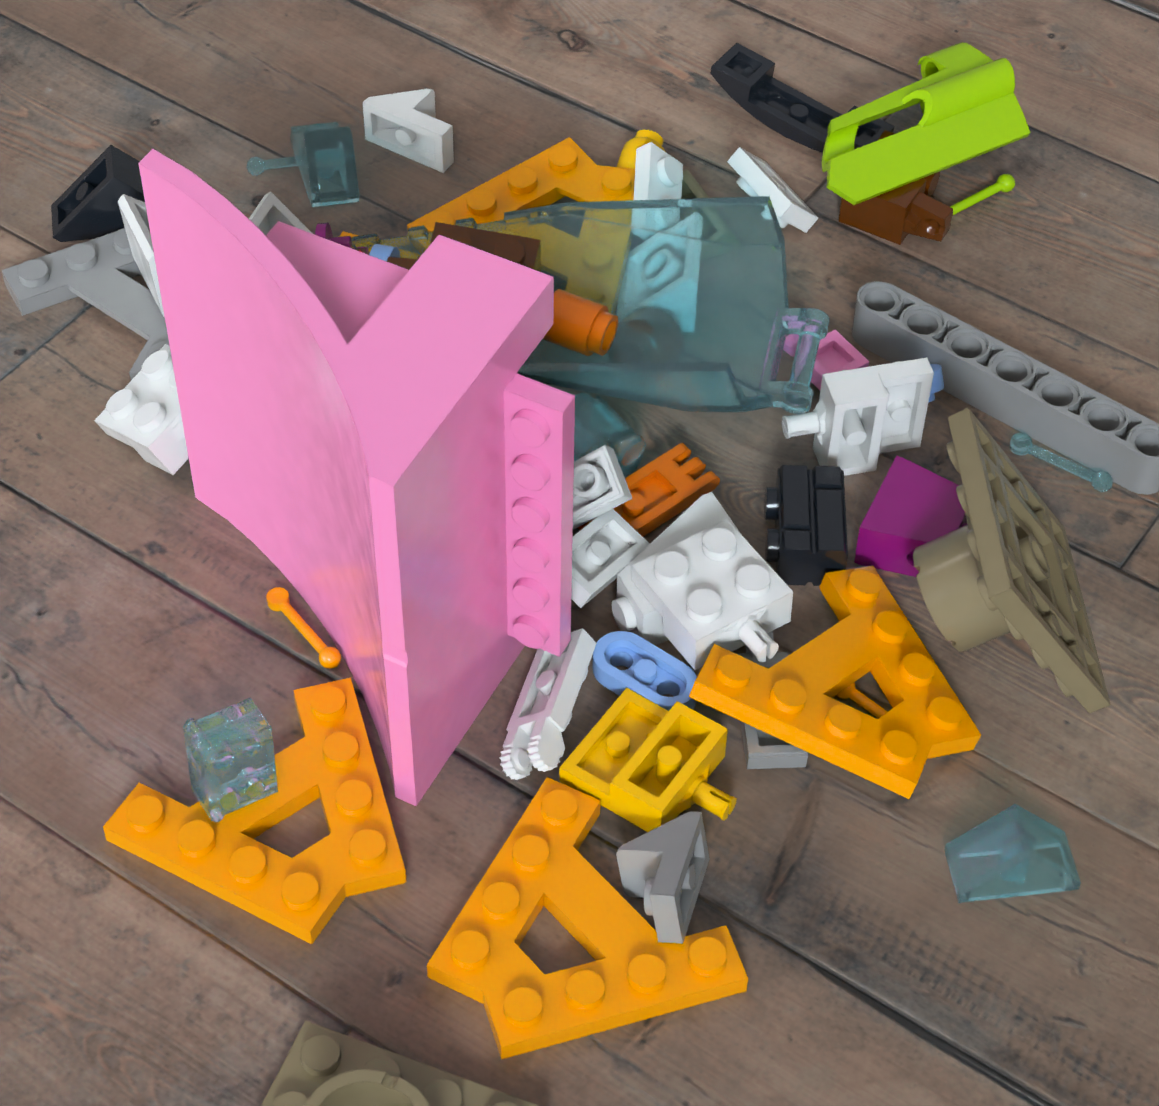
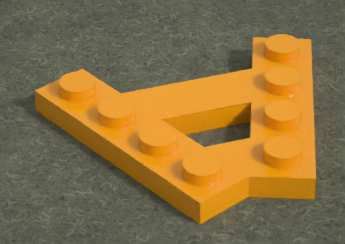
(537, 183)
(797, 692)
(228, 862)
(632, 970)

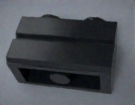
(808, 523)

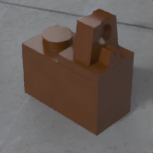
(901, 211)

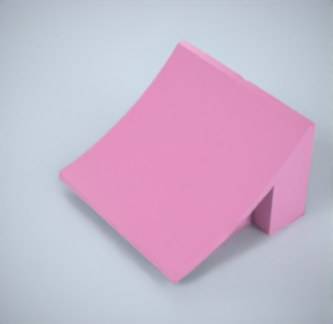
(377, 449)

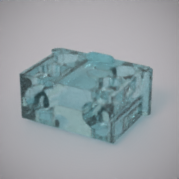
(230, 758)

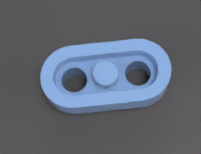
(649, 670)

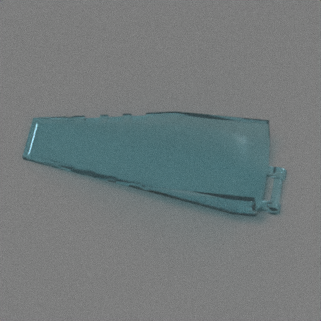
(692, 294)

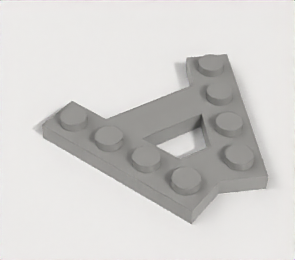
(100, 275)

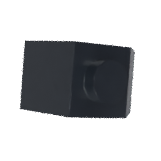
(91, 202)

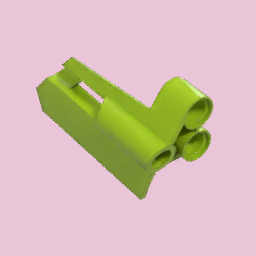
(965, 112)

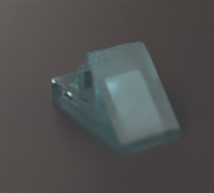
(326, 163)

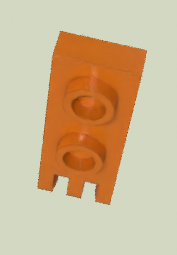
(664, 489)

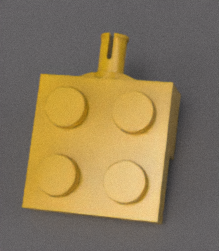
(650, 762)

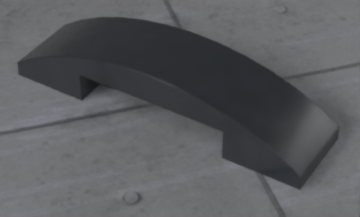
(792, 114)

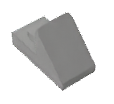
(667, 872)

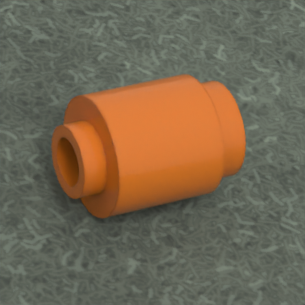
(581, 324)

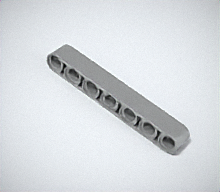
(1012, 386)

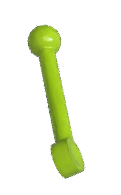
(1004, 183)

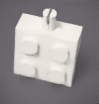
(149, 414)
(866, 414)
(715, 593)

